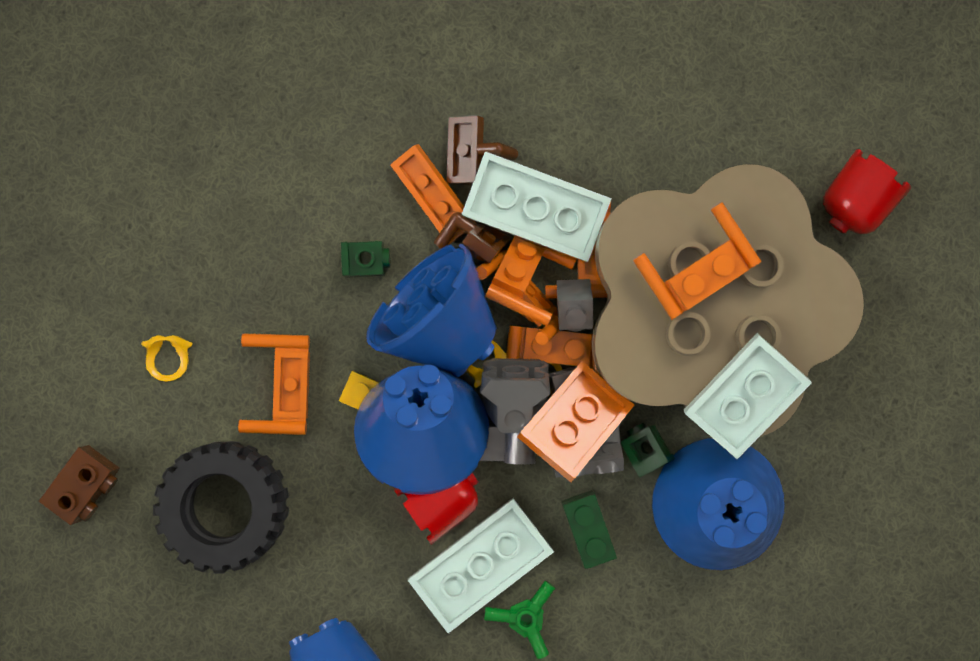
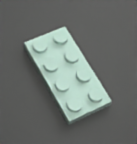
(536, 206)
(480, 565)

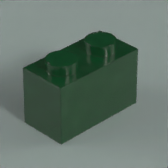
(589, 529)

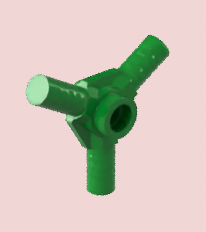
(526, 618)

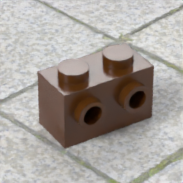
(80, 485)

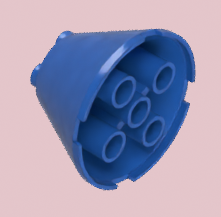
(437, 315)
(421, 430)
(693, 512)

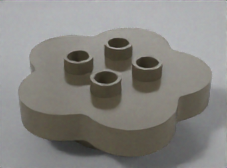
(796, 298)

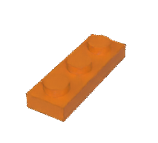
(428, 188)

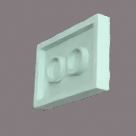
(747, 396)

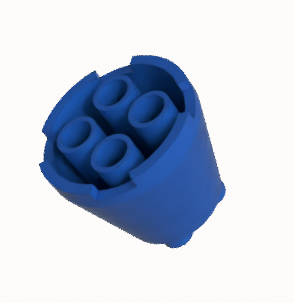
(333, 643)

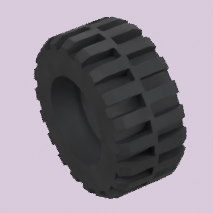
(179, 517)

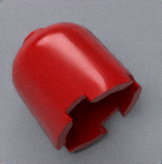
(863, 194)
(443, 509)

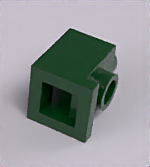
(351, 259)
(641, 460)

